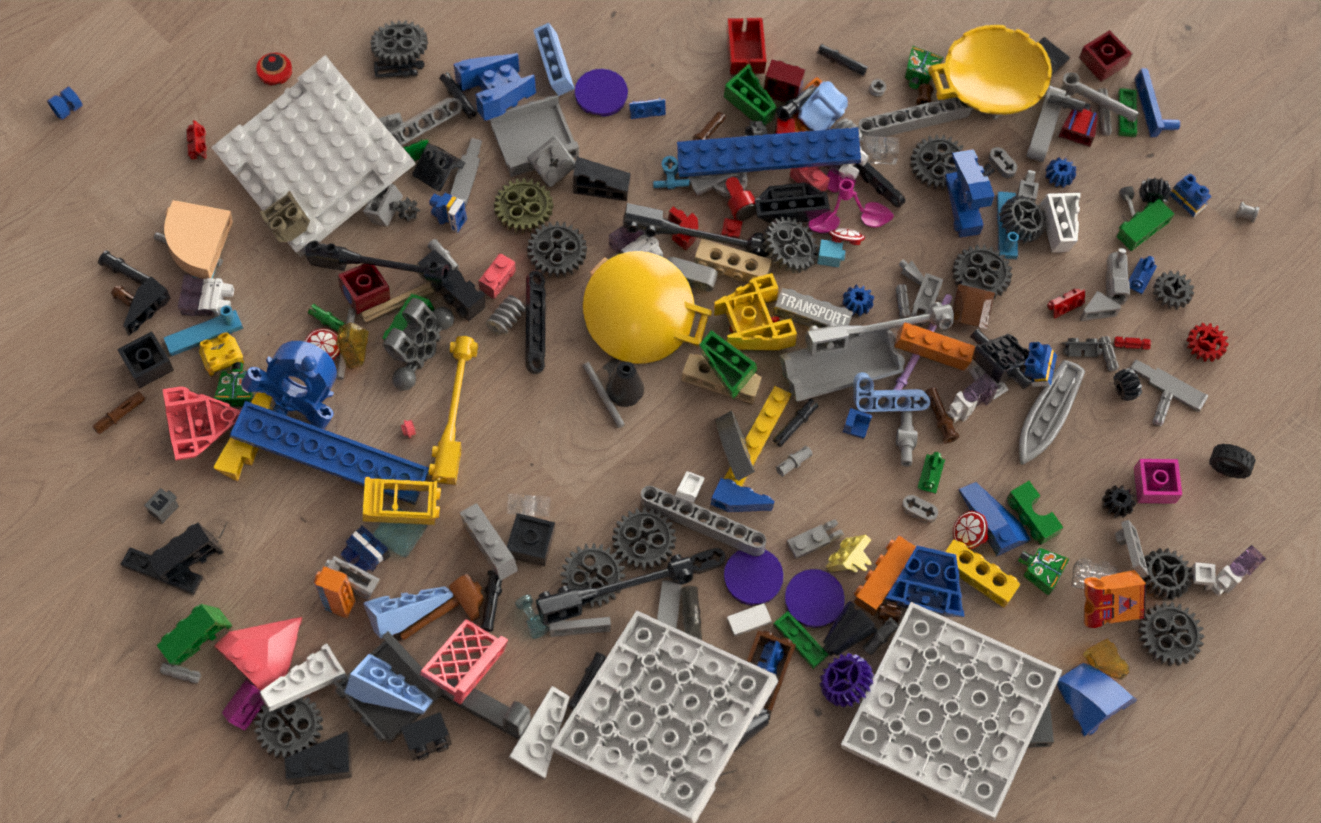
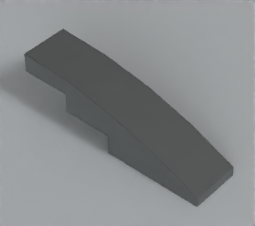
(734, 445)

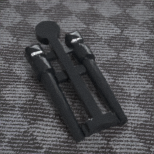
(406, 73)

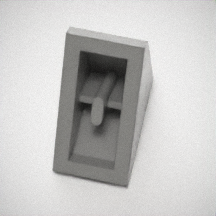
(1100, 307)

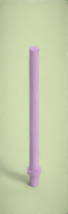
(902, 380)

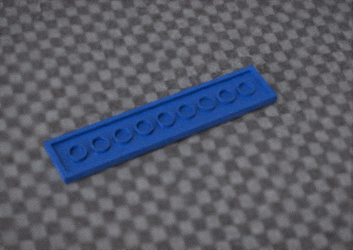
(769, 152)
(324, 450)

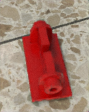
(196, 135)
(1072, 300)

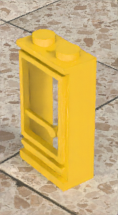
(374, 501)

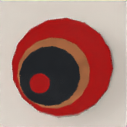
(274, 68)

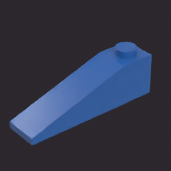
(1003, 528)

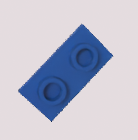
(647, 108)
(1142, 274)
(772, 654)

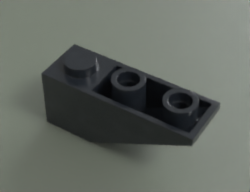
(146, 302)

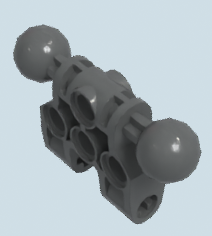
(417, 340)

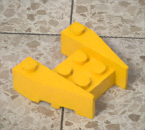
(750, 317)

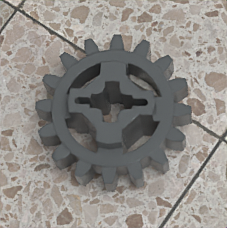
(1173, 290)

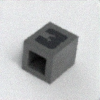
(162, 505)

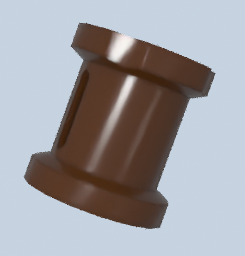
(925, 93)

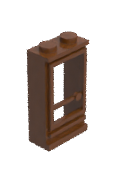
(761, 639)

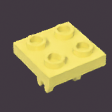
(850, 555)

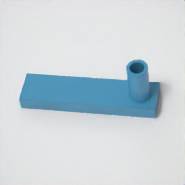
(1006, 242)
(210, 329)

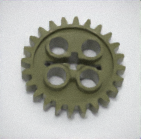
(540, 202)

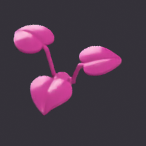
(873, 215)

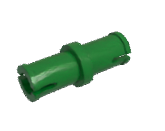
(325, 317)

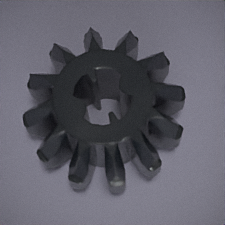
(1154, 189)
(1127, 384)
(1114, 506)

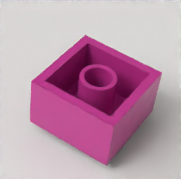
(1157, 481)

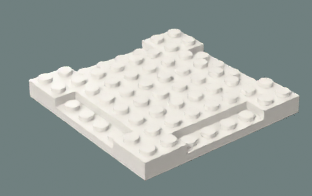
(319, 147)
(952, 710)
(664, 715)

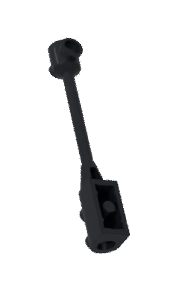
(652, 223)
(338, 257)
(569, 602)

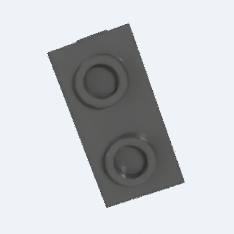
(1090, 347)

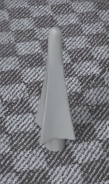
(912, 272)

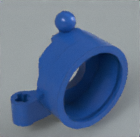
(304, 362)

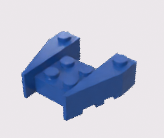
(498, 80)
(968, 193)

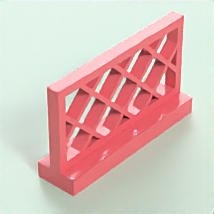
(479, 668)

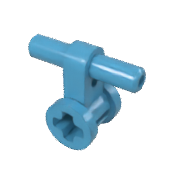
(670, 183)

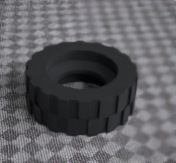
(1232, 461)

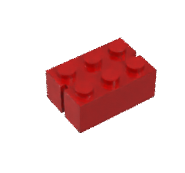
(746, 46)

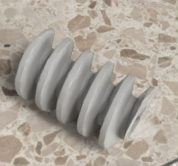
(505, 314)

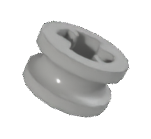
(877, 82)

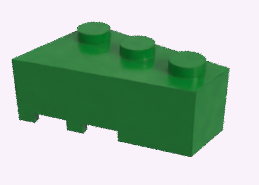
(749, 96)
(728, 363)
(192, 632)

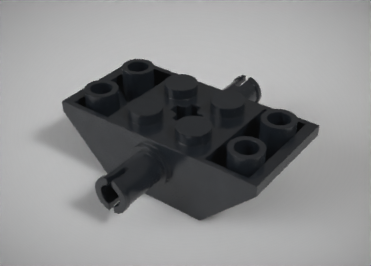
(1001, 358)

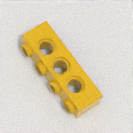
(983, 583)

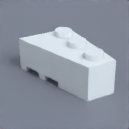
(1061, 220)

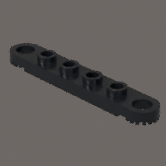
(881, 184)
(535, 322)

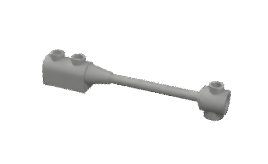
(837, 337)

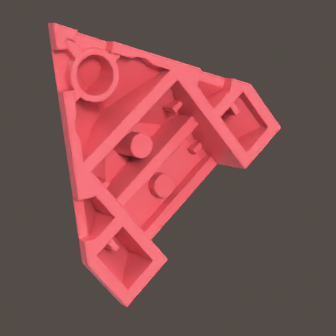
(195, 421)
(262, 651)

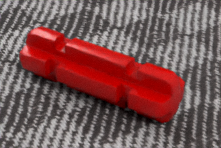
(1132, 343)

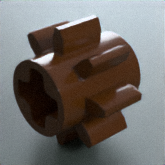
(889, 611)

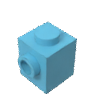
(830, 253)

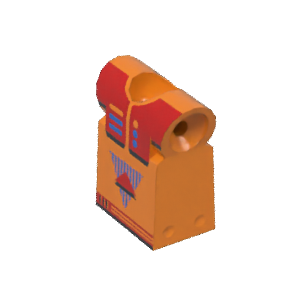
(1114, 599)

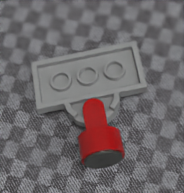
(728, 185)

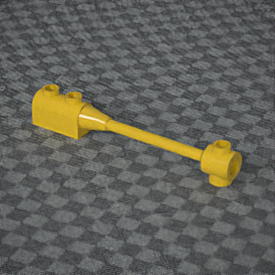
(448, 451)

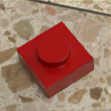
(732, 228)

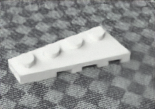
(311, 675)
(534, 746)

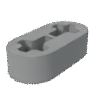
(1003, 162)
(919, 509)

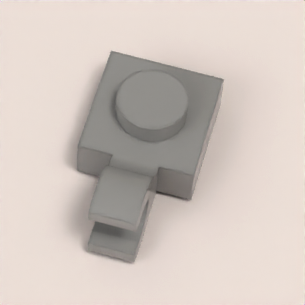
(1028, 187)

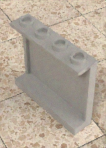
(529, 127)

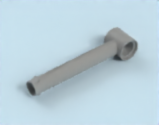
(1072, 85)

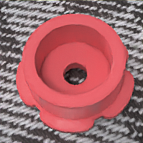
(408, 428)

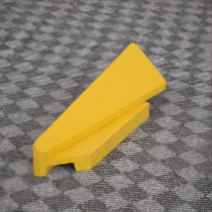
(237, 452)

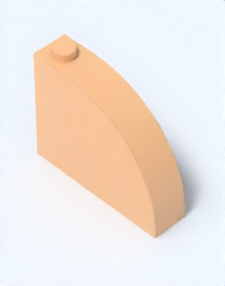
(196, 236)

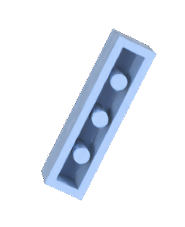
(553, 59)

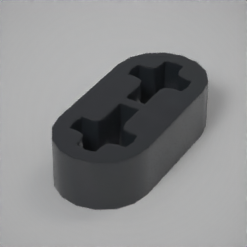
(706, 556)

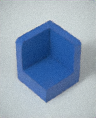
(857, 423)

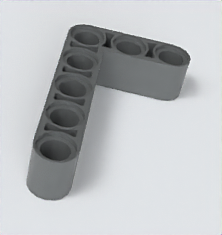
(510, 719)

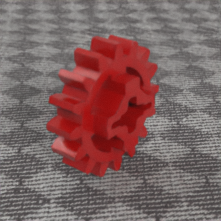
(1207, 342)

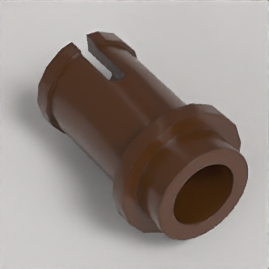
(119, 293)

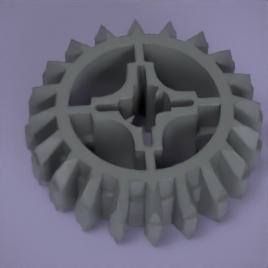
(1018, 208)
(1171, 588)

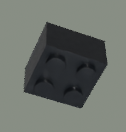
(145, 359)
(426, 736)

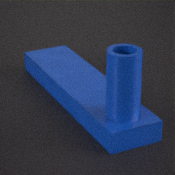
(1150, 106)

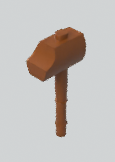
(465, 593)

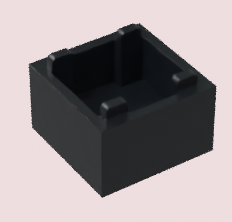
(531, 539)

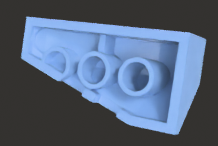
(401, 612)
(379, 685)

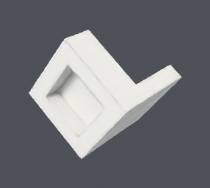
(1204, 574)

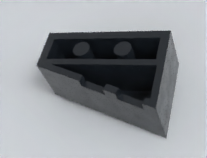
(600, 180)
(184, 551)
(321, 762)

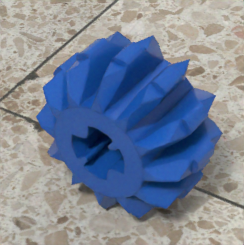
(1061, 172)
(858, 300)

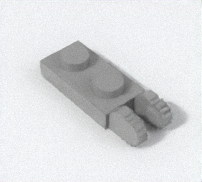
(927, 294)
(813, 539)

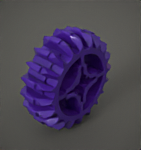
(839, 690)

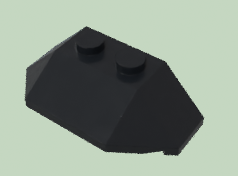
(791, 201)

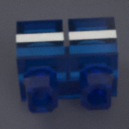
(366, 549)

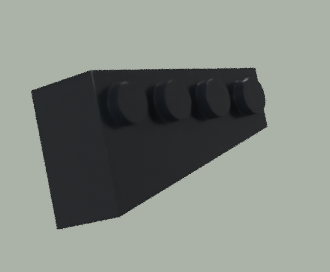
(456, 290)

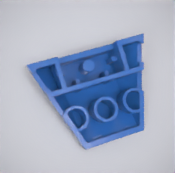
(930, 582)
(1092, 696)

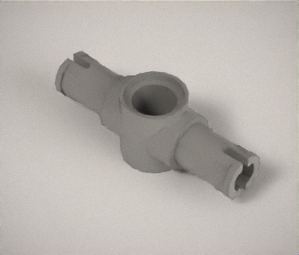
(906, 438)

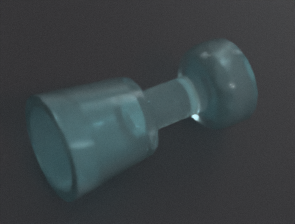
(534, 621)

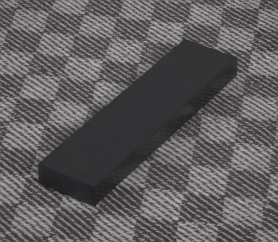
(139, 563)

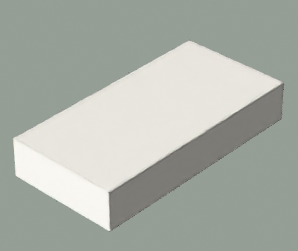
(689, 487)
(749, 619)

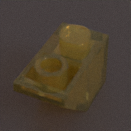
(352, 344)
(1106, 659)

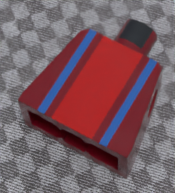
(1080, 126)

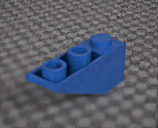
(734, 498)

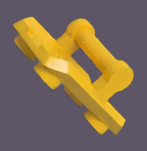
(220, 353)

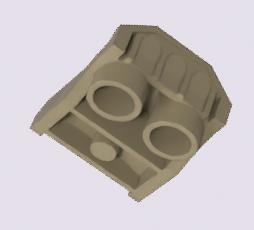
(286, 218)

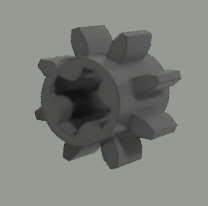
(755, 128)
(404, 205)

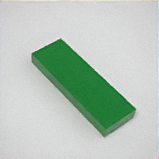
(1128, 98)
(805, 643)

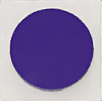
(601, 92)
(753, 578)
(814, 598)

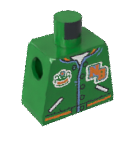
(918, 66)
(230, 389)
(1043, 568)

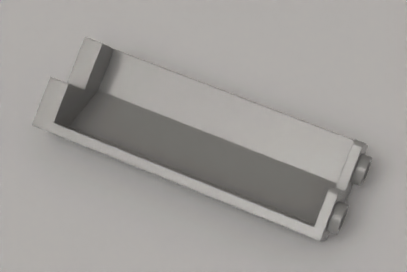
(836, 370)

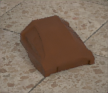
(972, 306)

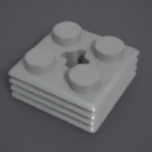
(541, 159)

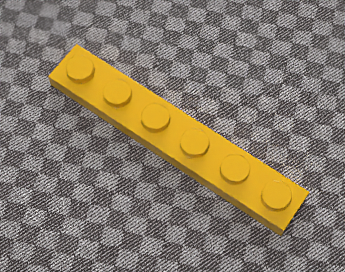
(763, 427)

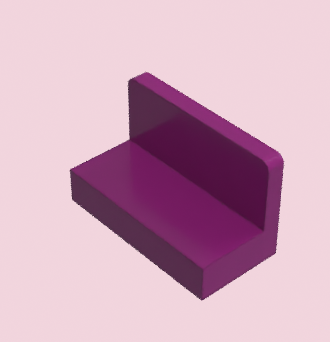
(244, 705)

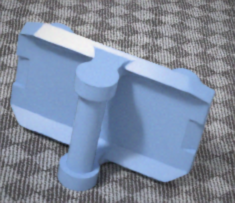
(823, 107)

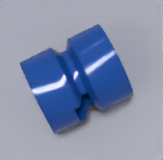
(65, 103)

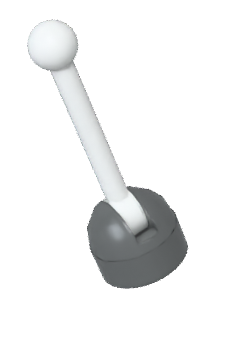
(1127, 194)

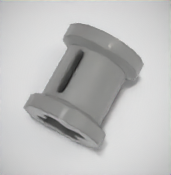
(1243, 212)

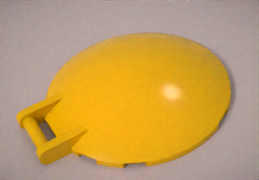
(994, 70)
(641, 308)

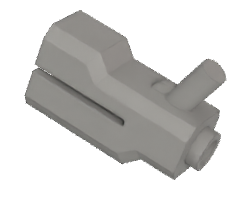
(1117, 277)
(360, 581)

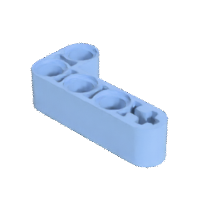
(891, 397)

